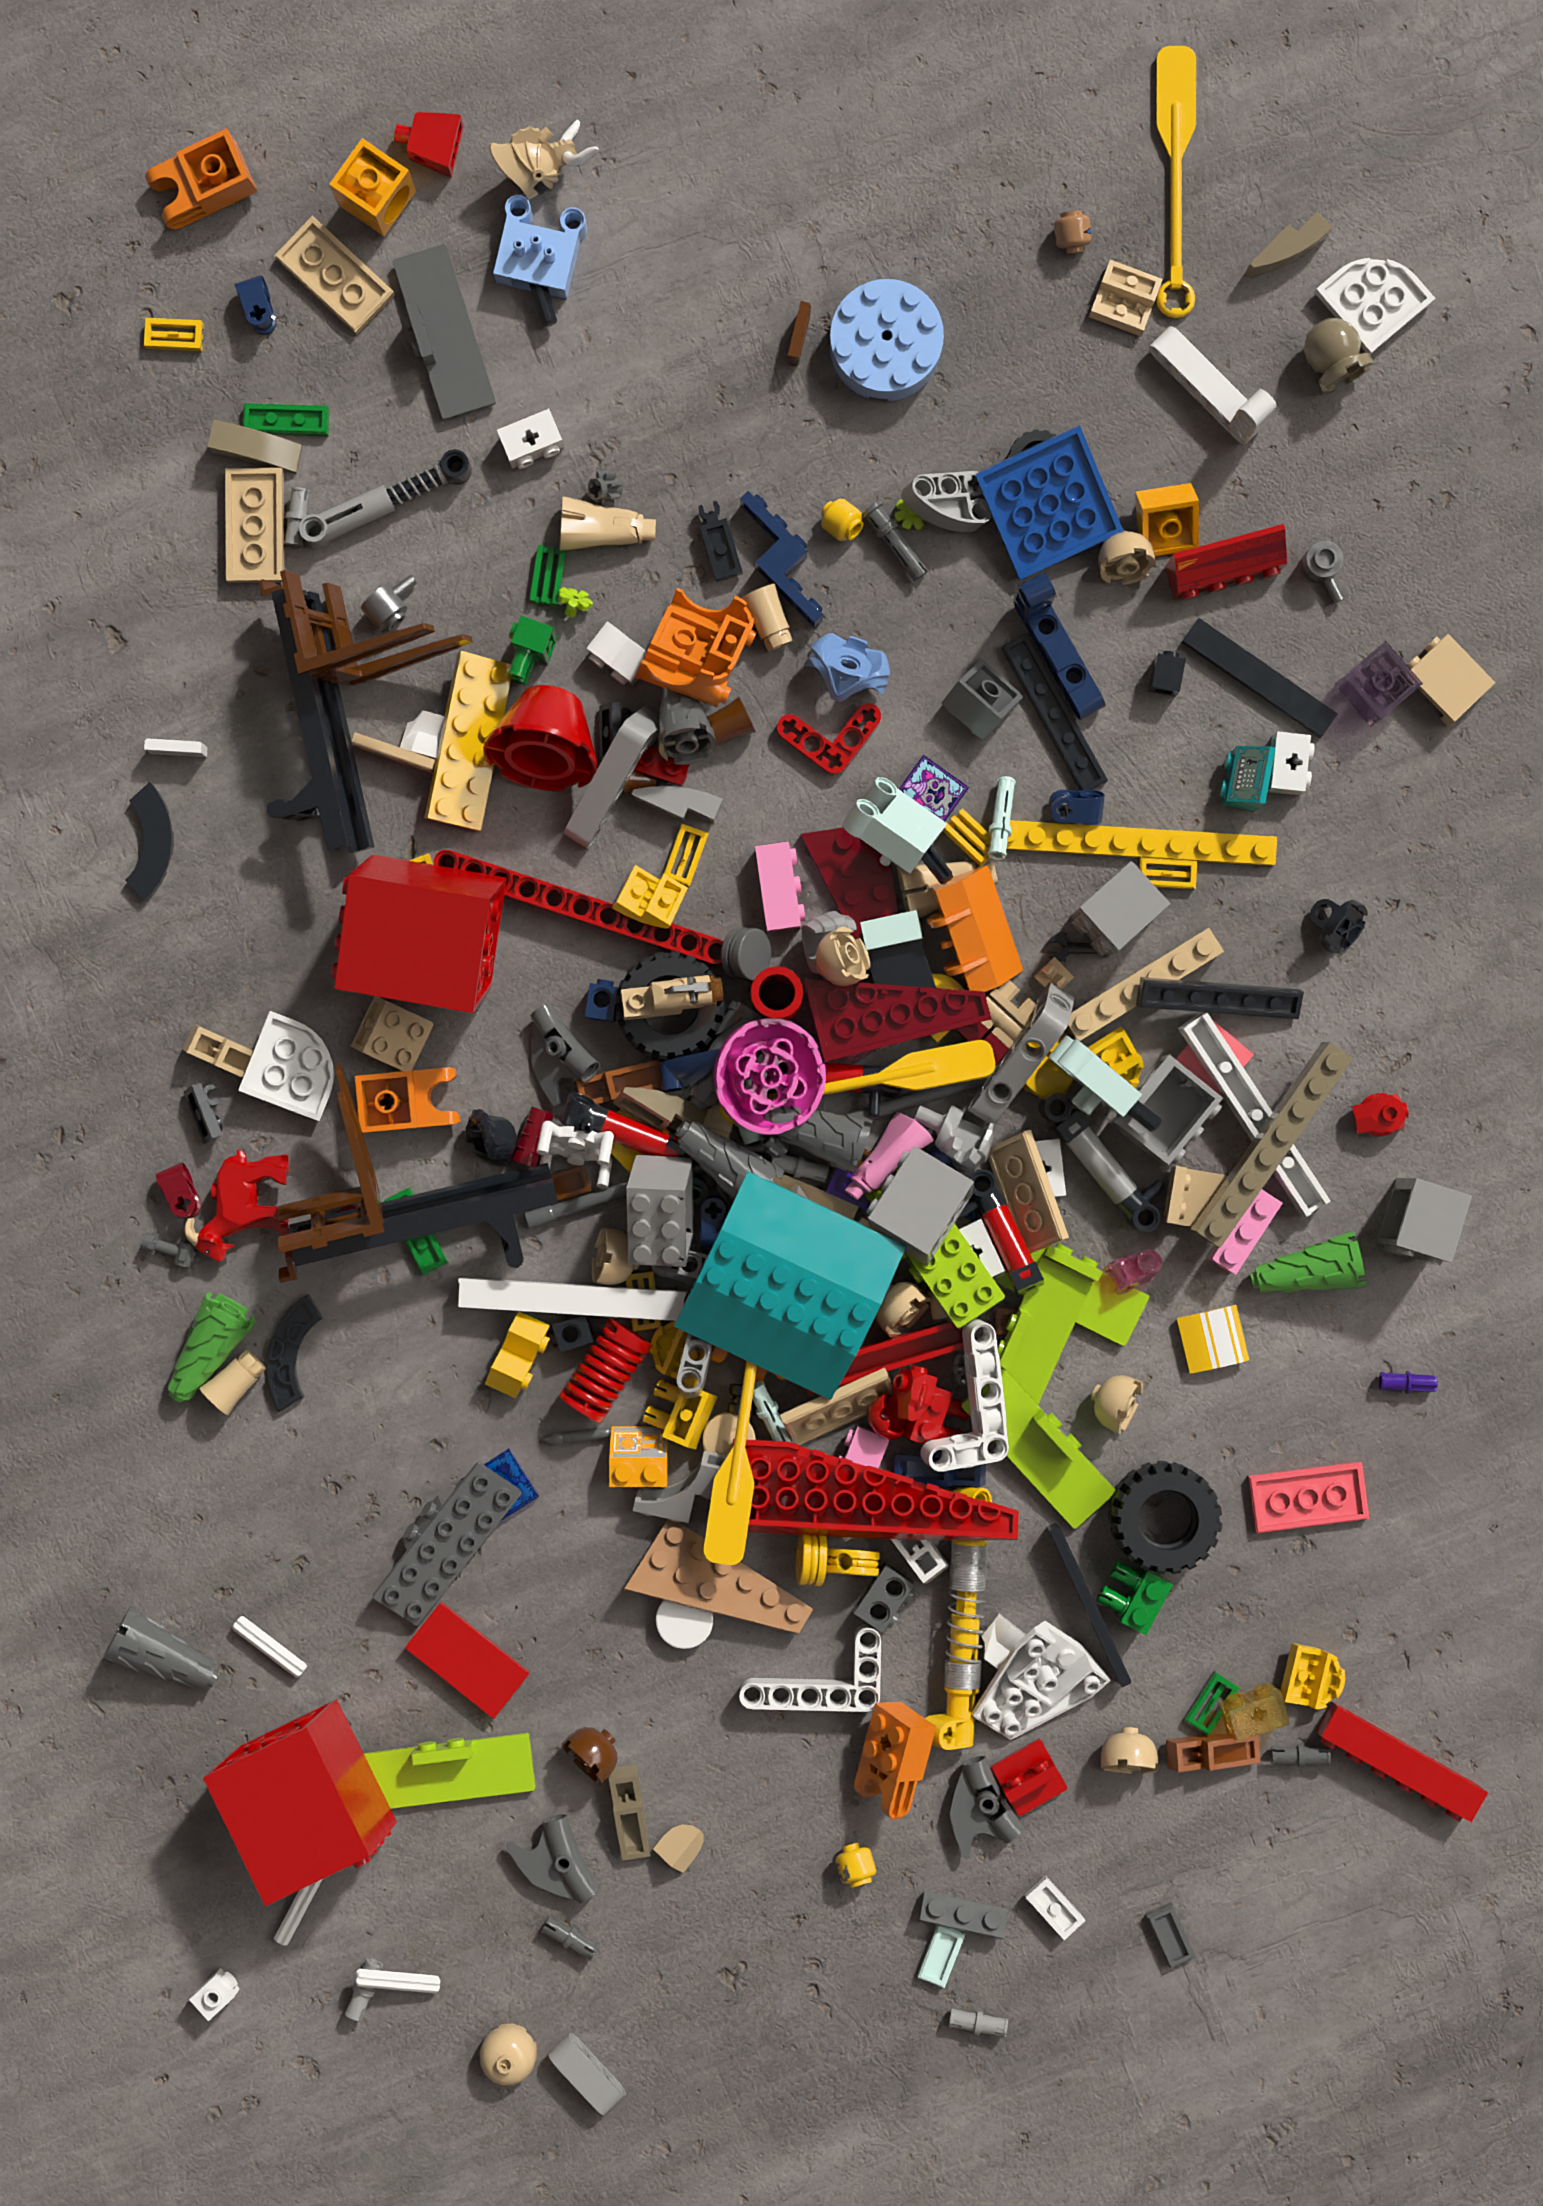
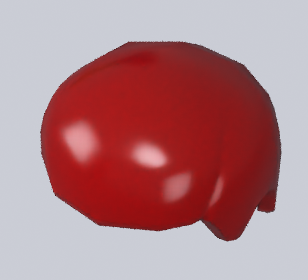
(881, 1418)

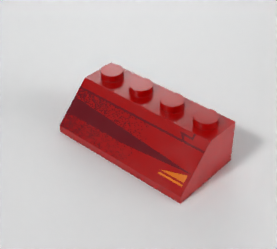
(1227, 562)

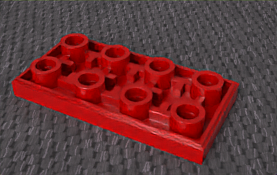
(467, 1659)

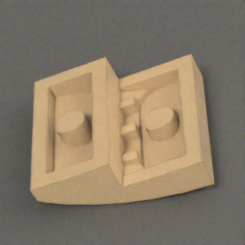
(1125, 298)

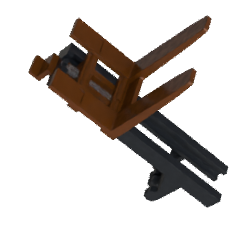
(315, 679)
(408, 1217)

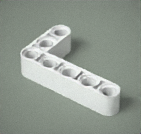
(1210, 388)
(823, 1687)

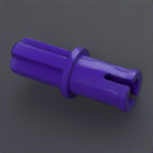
(1407, 1382)

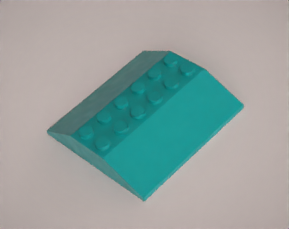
(790, 1285)

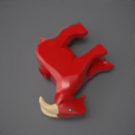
(237, 1203)

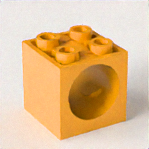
(373, 187)

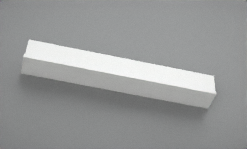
(1250, 1108)
(571, 1298)

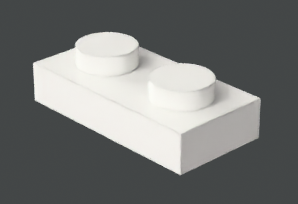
(1055, 1907)

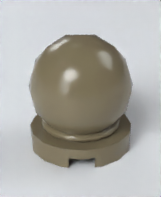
(1334, 351)

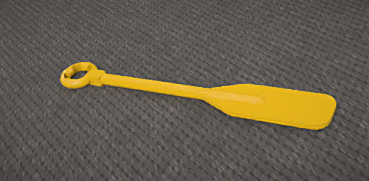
(1175, 126)
(922, 1070)
(732, 1490)

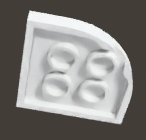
(1374, 298)
(290, 1067)

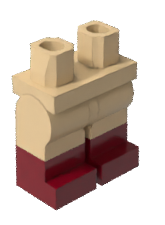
(1005, 1018)

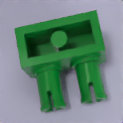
(532, 643)
(1143, 1600)

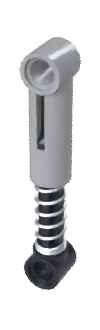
(382, 501)

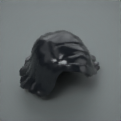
(490, 1137)

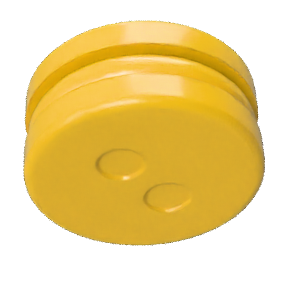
(811, 1560)
(852, 1562)

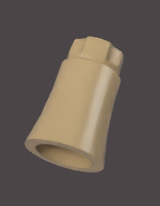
(768, 617)
(233, 1381)

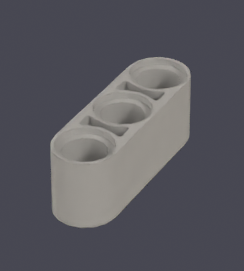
(587, 2074)

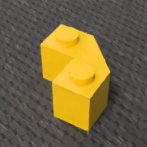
(518, 1354)

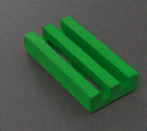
(551, 551)
(1189, 1717)

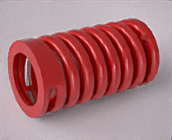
(778, 974)
(612, 1375)

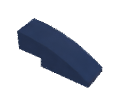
(914, 1467)

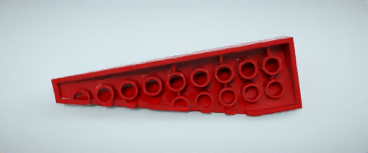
(834, 1497)

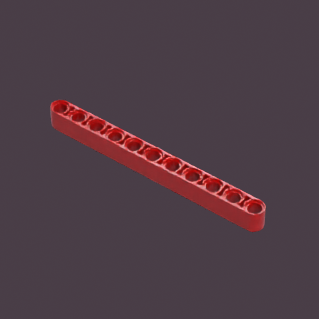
(596, 908)

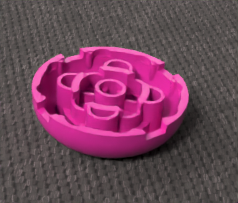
(798, 1087)

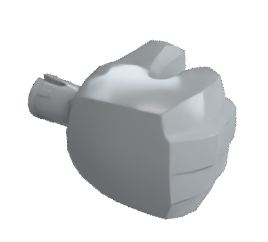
(819, 927)
(958, 1138)

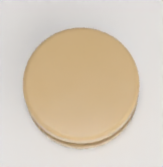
(721, 1431)

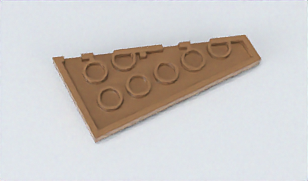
(682, 1574)

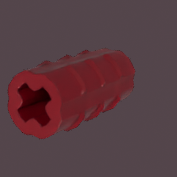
(528, 1142)

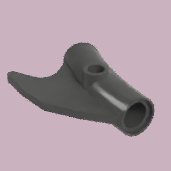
(557, 1053)
(971, 1815)
(544, 1862)

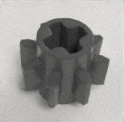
(605, 488)

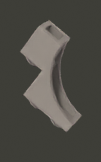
(677, 1499)

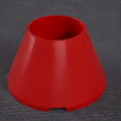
(543, 741)

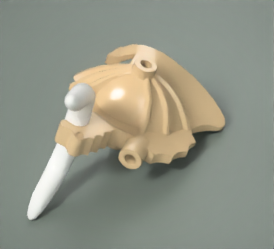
(532, 159)

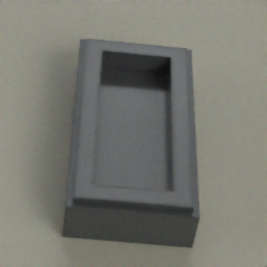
(1170, 1935)

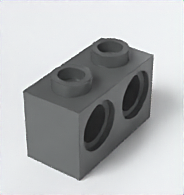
(877, 1594)

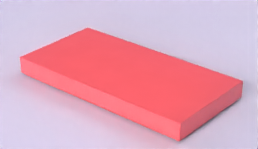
(1308, 1497)

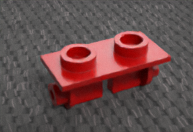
(655, 765)

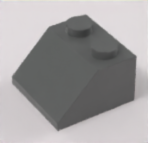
(981, 699)

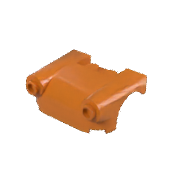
(697, 648)

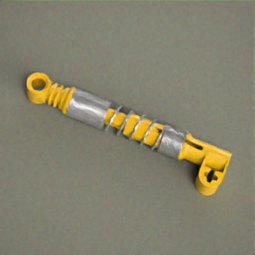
(963, 1666)

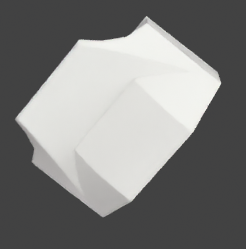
(423, 734)
(999, 1639)

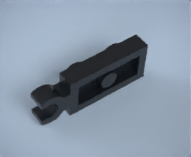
(719, 545)

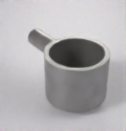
(1322, 564)
(385, 606)

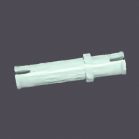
(1000, 827)
(769, 1413)

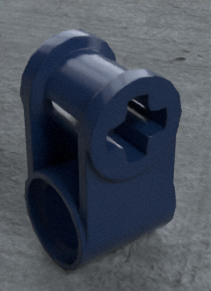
(256, 302)
(1081, 807)
(711, 1224)

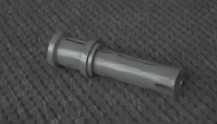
(887, 530)

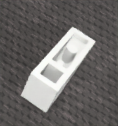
(922, 1557)

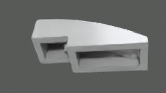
(680, 801)

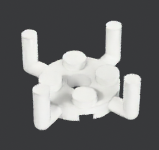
(577, 1148)

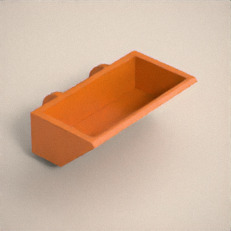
(975, 930)

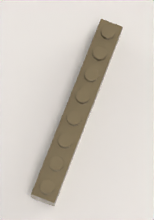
(1271, 1144)

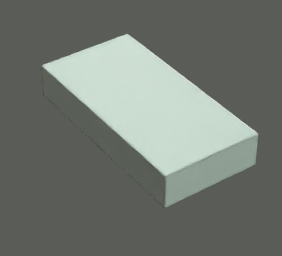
(891, 930)
(941, 1955)

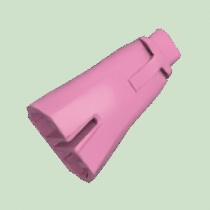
(899, 1136)

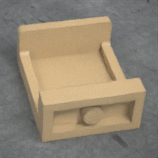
(1450, 678)

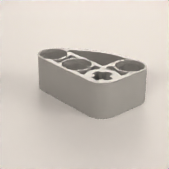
(949, 509)

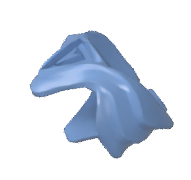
(848, 665)

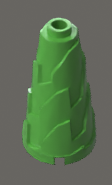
(1316, 1267)
(211, 1340)

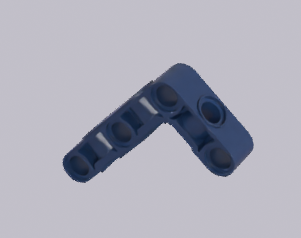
(1034, 606)

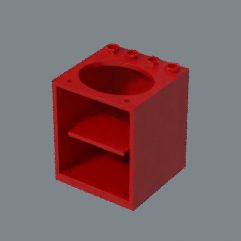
(419, 933)
(301, 1802)

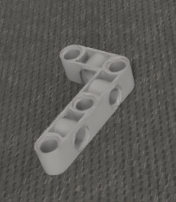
(1047, 1025)

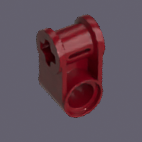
(178, 1185)

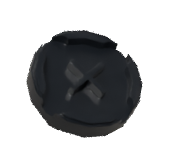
(1342, 926)

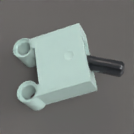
(898, 829)
(1101, 1084)

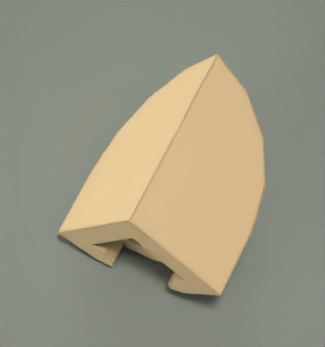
(680, 1846)

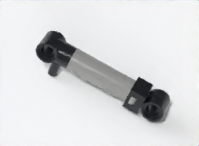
(1076, 1133)

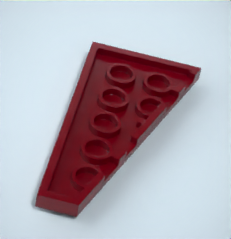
(853, 875)
(882, 1015)

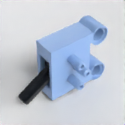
(539, 256)

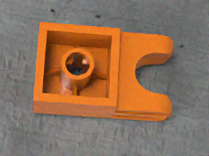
(208, 179)
(411, 1096)
(894, 1756)

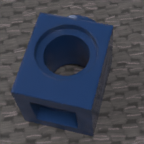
(603, 1014)

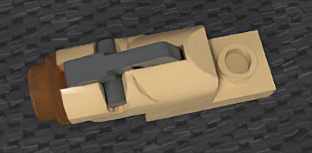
(670, 997)

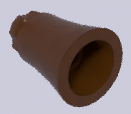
(731, 722)

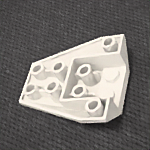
(1038, 1682)

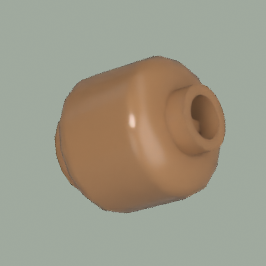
(1072, 231)

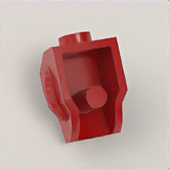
(1380, 1114)
(912, 1393)

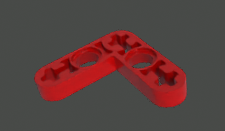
(836, 747)

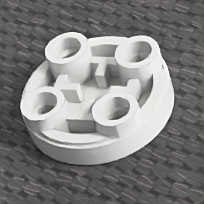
(683, 1625)

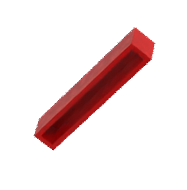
(904, 1350)
(1402, 1762)

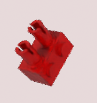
(930, 1423)

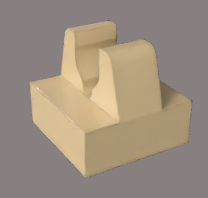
(1054, 973)

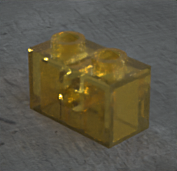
(1254, 1712)

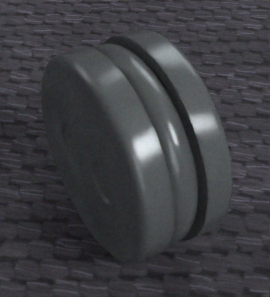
(745, 953)

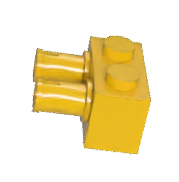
(688, 1416)

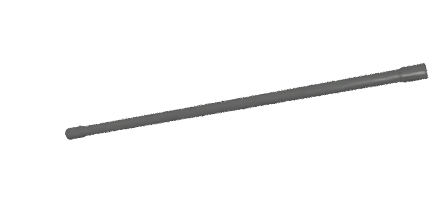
(550, 1213)

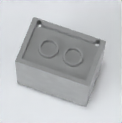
(1119, 910)
(1179, 1101)
(920, 1203)
(660, 1210)
(1423, 1221)

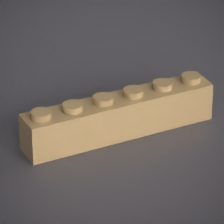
(1124, 995)

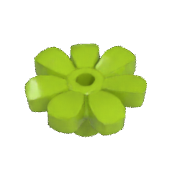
(908, 517)
(574, 601)

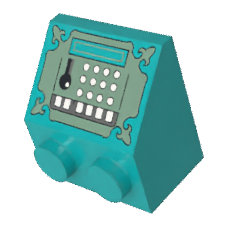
(1247, 777)

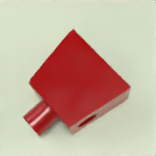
(432, 140)

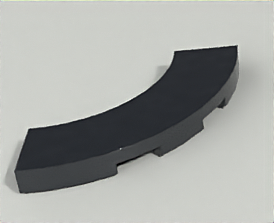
(157, 842)
(284, 1351)

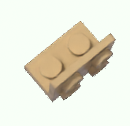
(392, 1034)
(1189, 1194)

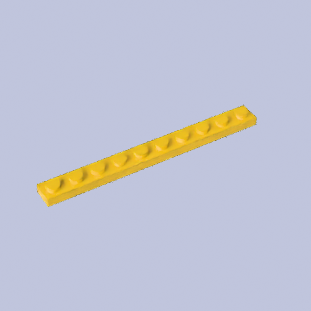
(1142, 843)

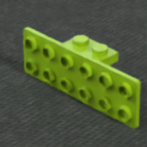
(954, 1276)
(1103, 1309)
(1043, 1326)
(1049, 1456)
(454, 1770)

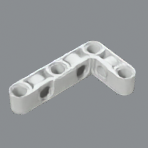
(986, 1411)

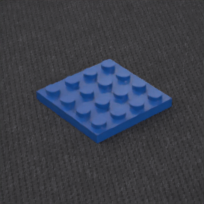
(1049, 502)

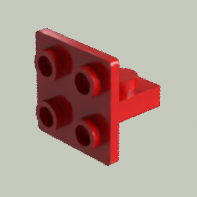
(1029, 1777)

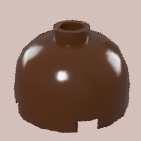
(592, 1752)

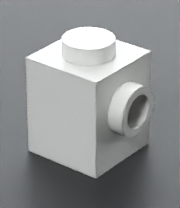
(215, 1993)

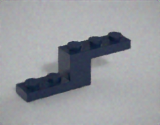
(782, 558)

